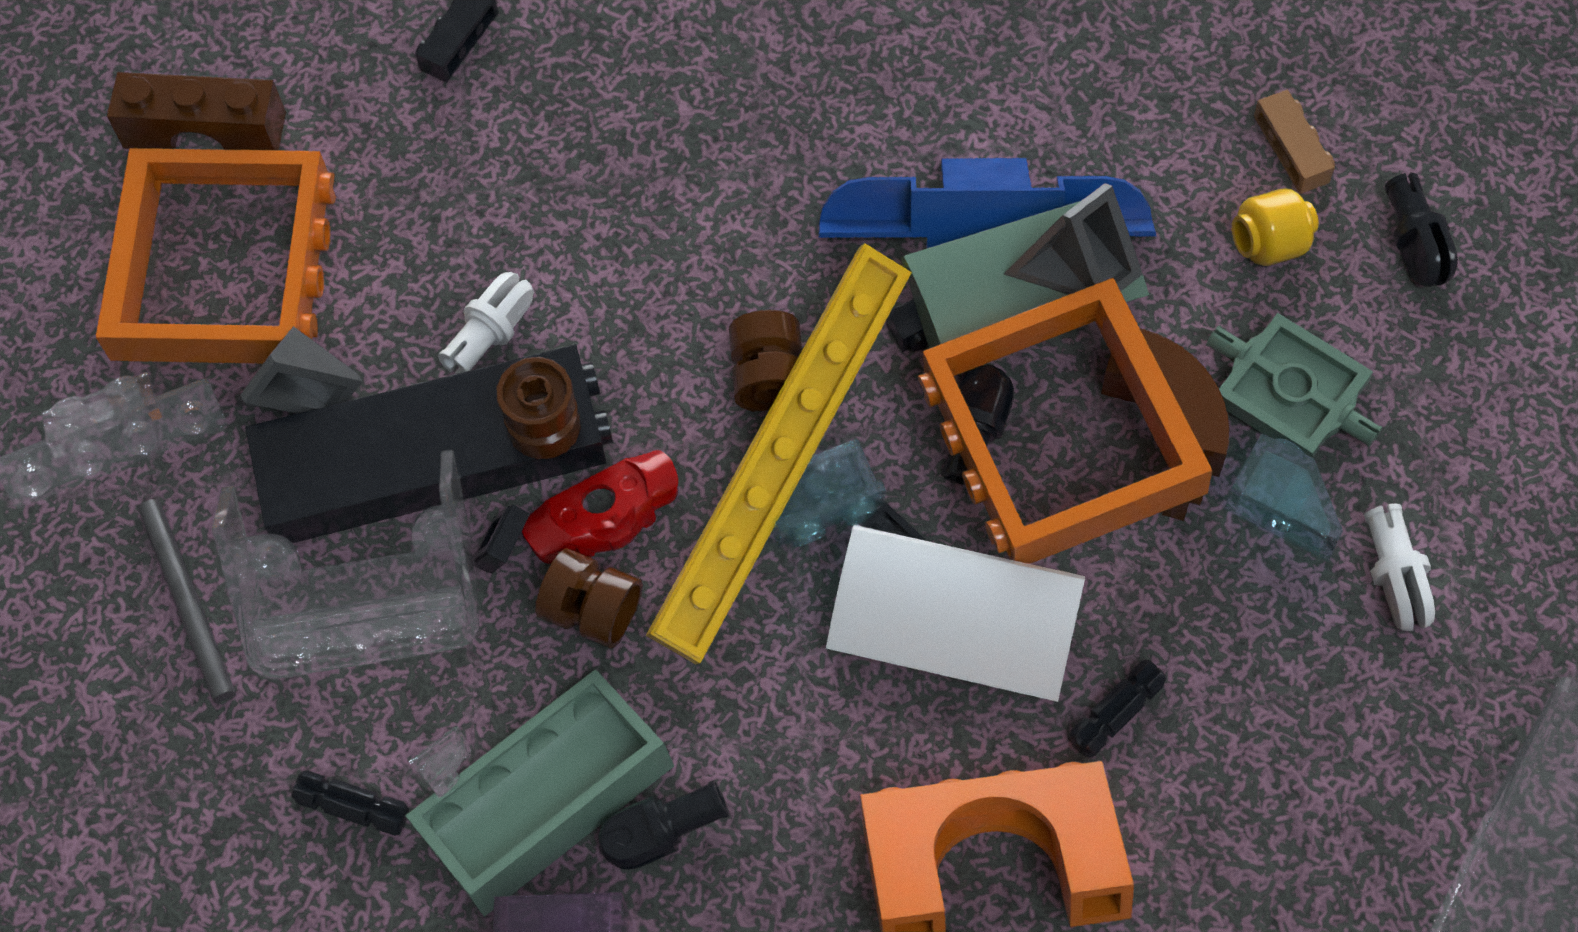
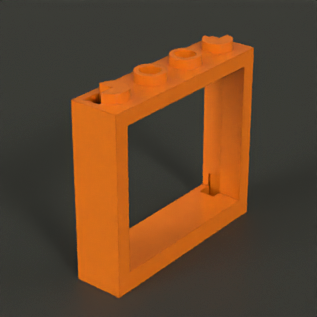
(145, 173)
(1102, 303)

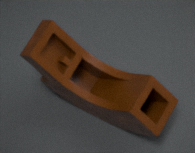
(1196, 396)

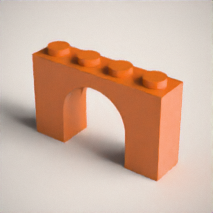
(1057, 808)

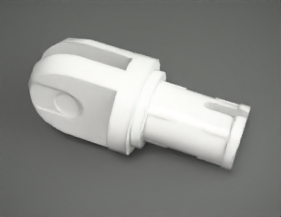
(488, 321)
(1400, 564)

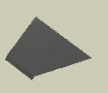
(1082, 248)
(300, 378)

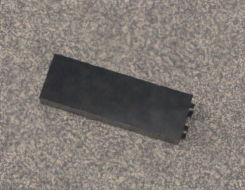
(384, 450)

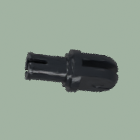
(1421, 233)
(989, 399)
(656, 826)

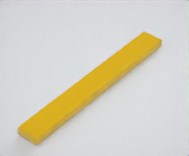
(778, 455)

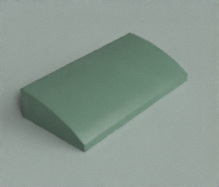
(964, 282)
(541, 791)

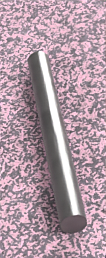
(186, 601)

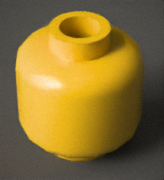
(1274, 227)

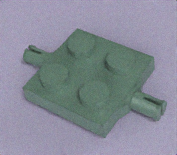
(1294, 385)

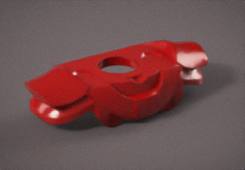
(639, 488)

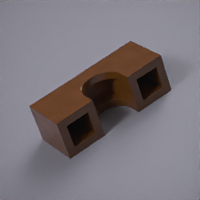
(233, 111)

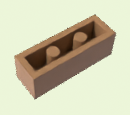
(1294, 141)

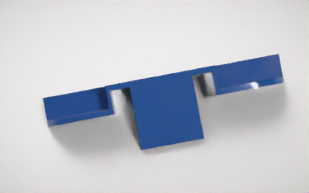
(973, 199)

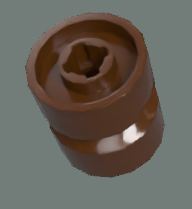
(764, 352)
(539, 407)
(607, 606)

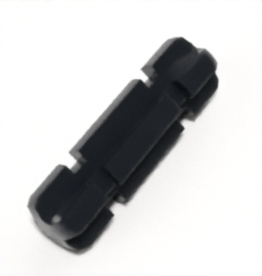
(1117, 708)
(350, 802)

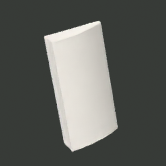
(955, 612)

